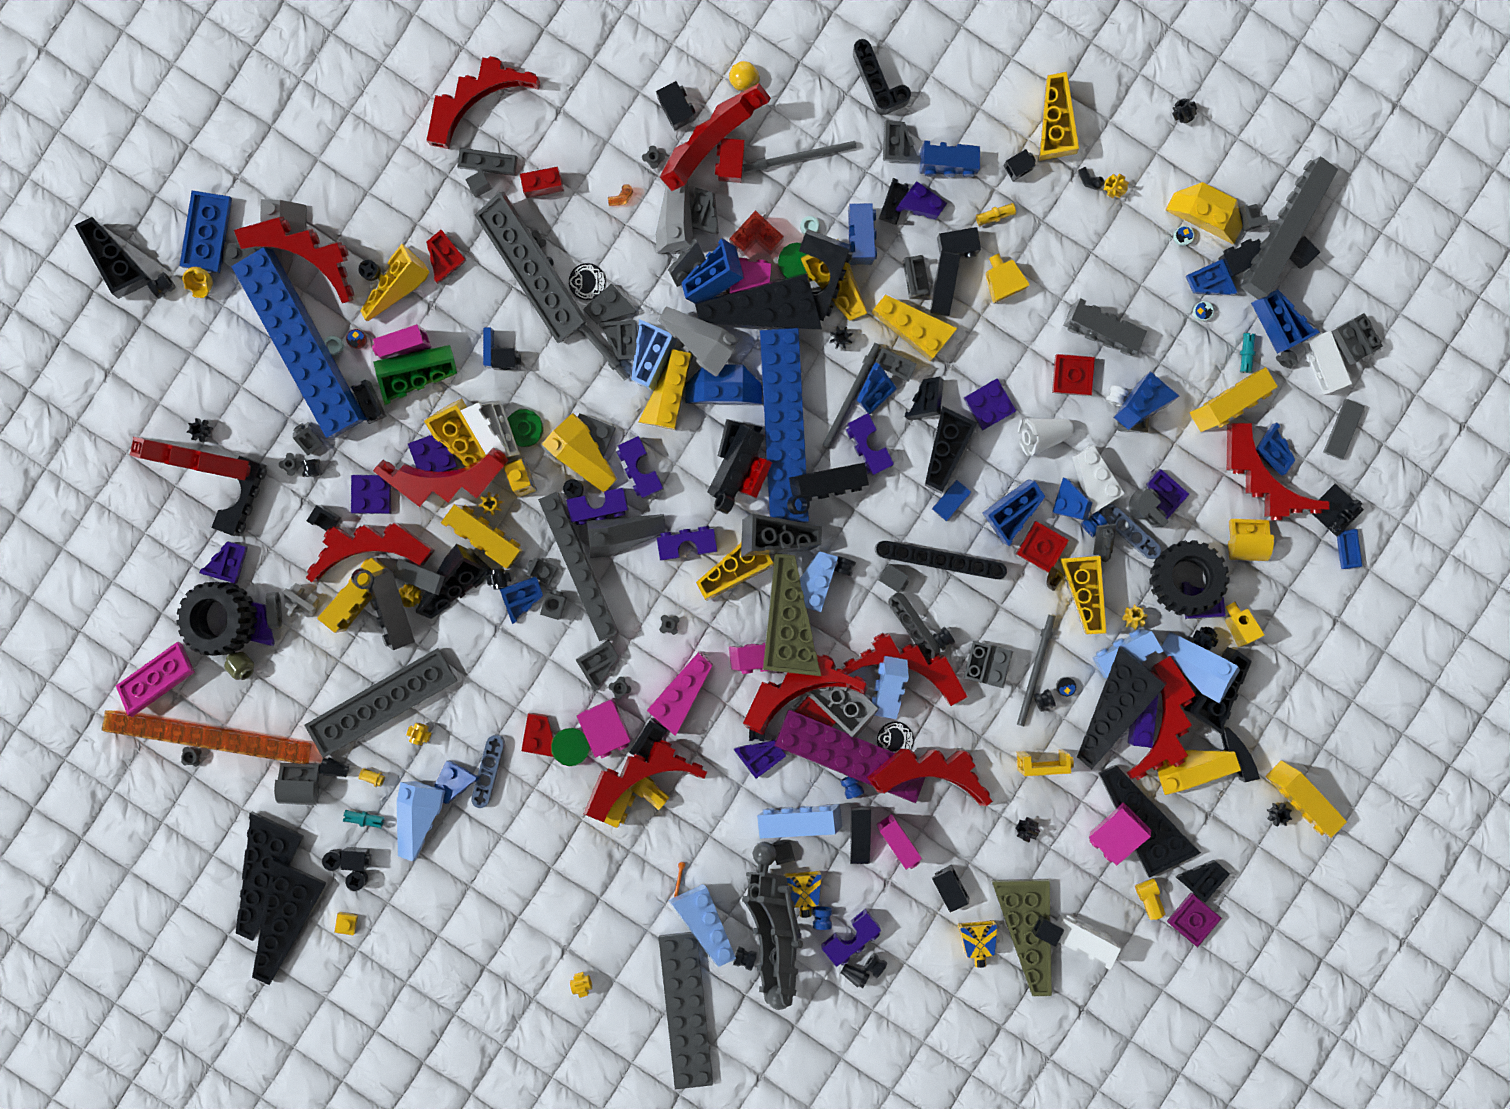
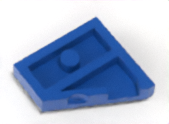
(1212, 280)
(1275, 450)

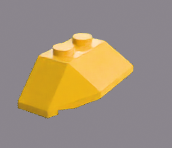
(1208, 210)

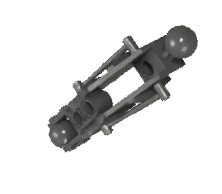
(777, 928)

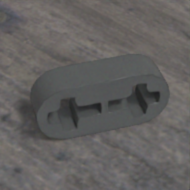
(273, 610)

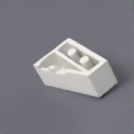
(491, 427)
(1096, 478)
(1087, 941)

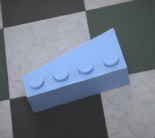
(800, 821)
(703, 921)

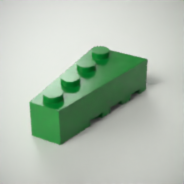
(413, 371)

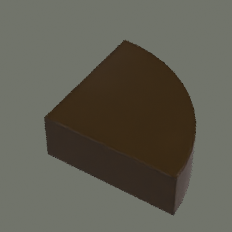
(1054, 578)

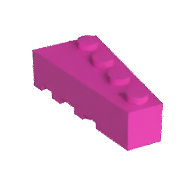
(747, 657)
(680, 694)

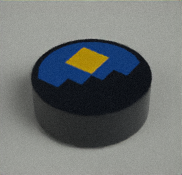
(1066, 686)

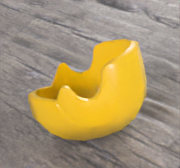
(743, 75)
(197, 281)

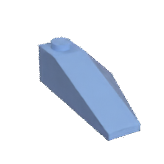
(1203, 668)
(415, 813)

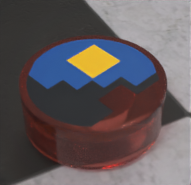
(356, 339)

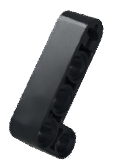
(877, 76)

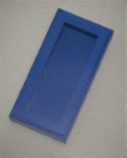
(488, 344)
(951, 500)
(1349, 549)

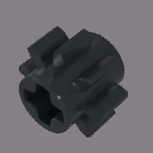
(1184, 110)
(846, 336)
(193, 430)
(498, 579)
(1206, 638)
(1283, 819)
(1027, 829)

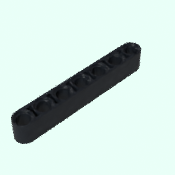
(949, 564)

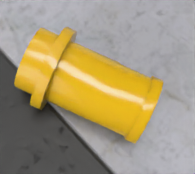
(372, 777)

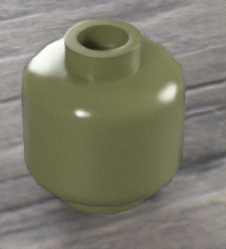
(239, 665)

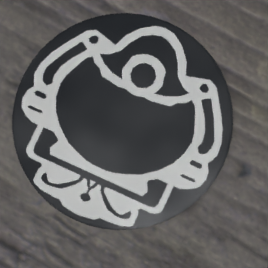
(587, 281)
(895, 736)

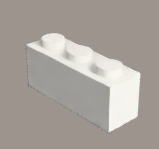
(1327, 362)

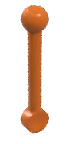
(681, 866)

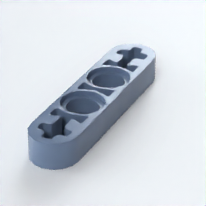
(1131, 529)
(489, 771)

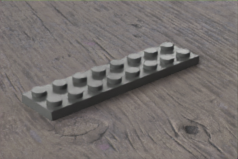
(530, 267)
(380, 702)
(685, 1010)

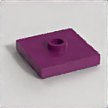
(1194, 919)

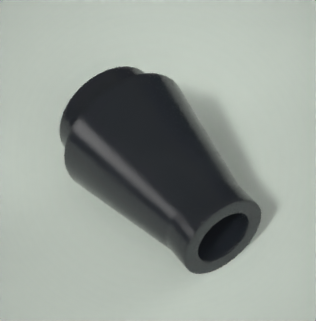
(331, 767)
(855, 975)

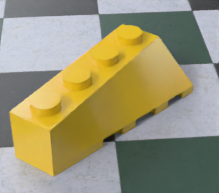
(667, 396)

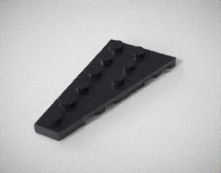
(773, 304)
(1123, 698)
(264, 843)
(1167, 844)
(286, 908)

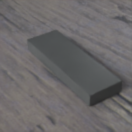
(487, 161)
(1343, 429)
(418, 576)

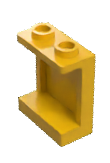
(1029, 768)

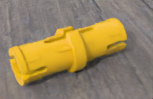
(995, 214)

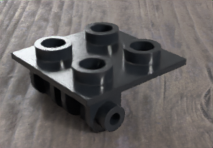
(1341, 510)

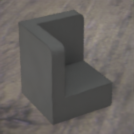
(478, 183)
(1251, 217)

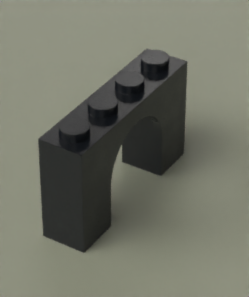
(834, 255)

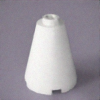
(1043, 433)

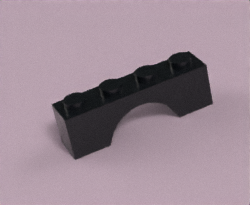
(233, 519)

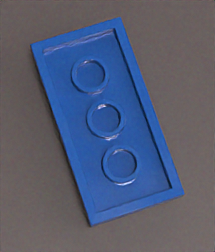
(205, 231)

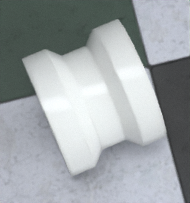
(1116, 395)

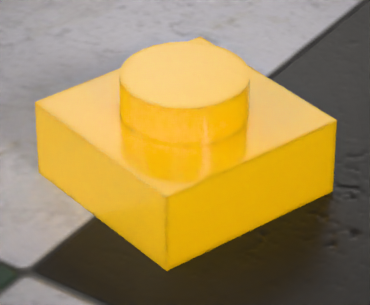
(346, 923)

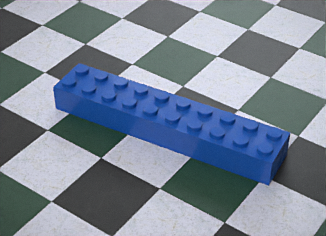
(298, 342)
(783, 417)

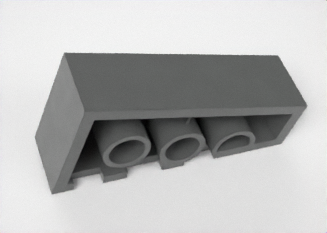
(1104, 328)
(774, 535)

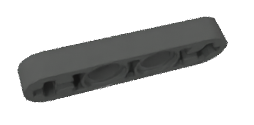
(930, 648)

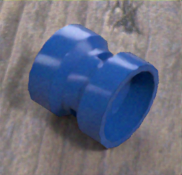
(1095, 520)
(852, 787)
(822, 918)

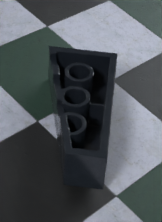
(113, 262)
(949, 444)
(1211, 712)

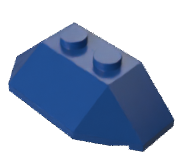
(730, 386)

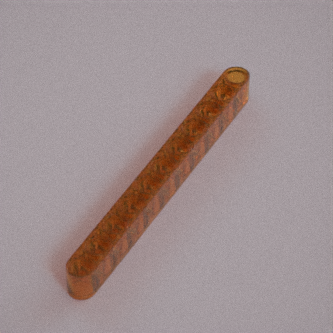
(206, 737)

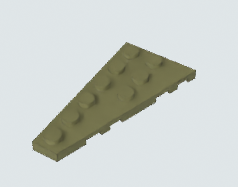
(788, 634)
(1021, 906)

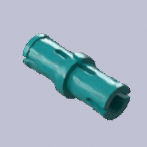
(1247, 353)
(363, 819)

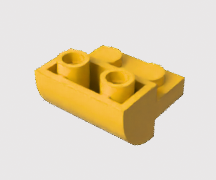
(1250, 540)

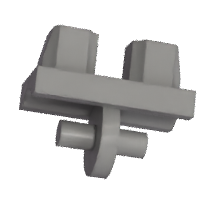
(293, 596)

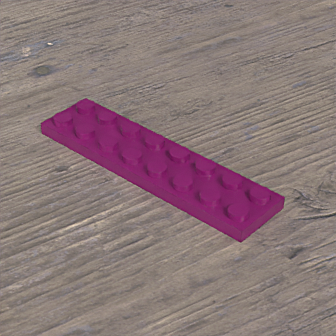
(839, 752)

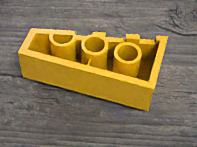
(731, 572)
(1086, 588)

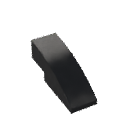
(945, 283)
(1247, 765)
(860, 835)

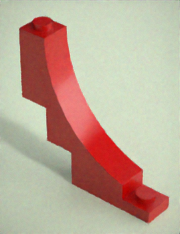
(708, 134)
(189, 458)
(419, 483)

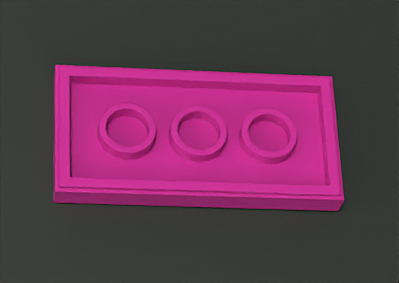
(155, 679)

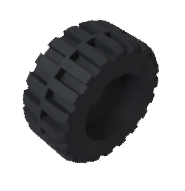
(1209, 563)
(194, 618)

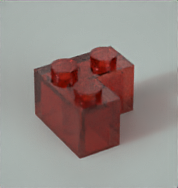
(755, 231)

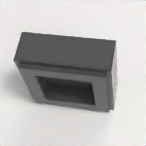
(784, 853)

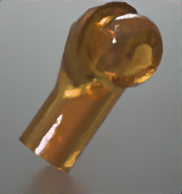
(623, 197)

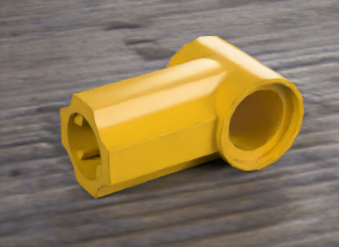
(652, 793)
(1149, 894)

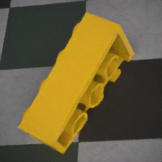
(1058, 120)
(914, 326)
(1234, 400)
(482, 535)
(349, 600)
(1306, 799)

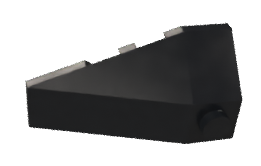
(461, 572)

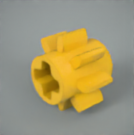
(1116, 185)
(494, 507)
(410, 595)
(1138, 620)
(418, 734)
(581, 984)

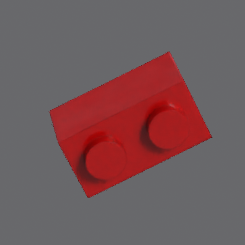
(731, 160)
(542, 182)

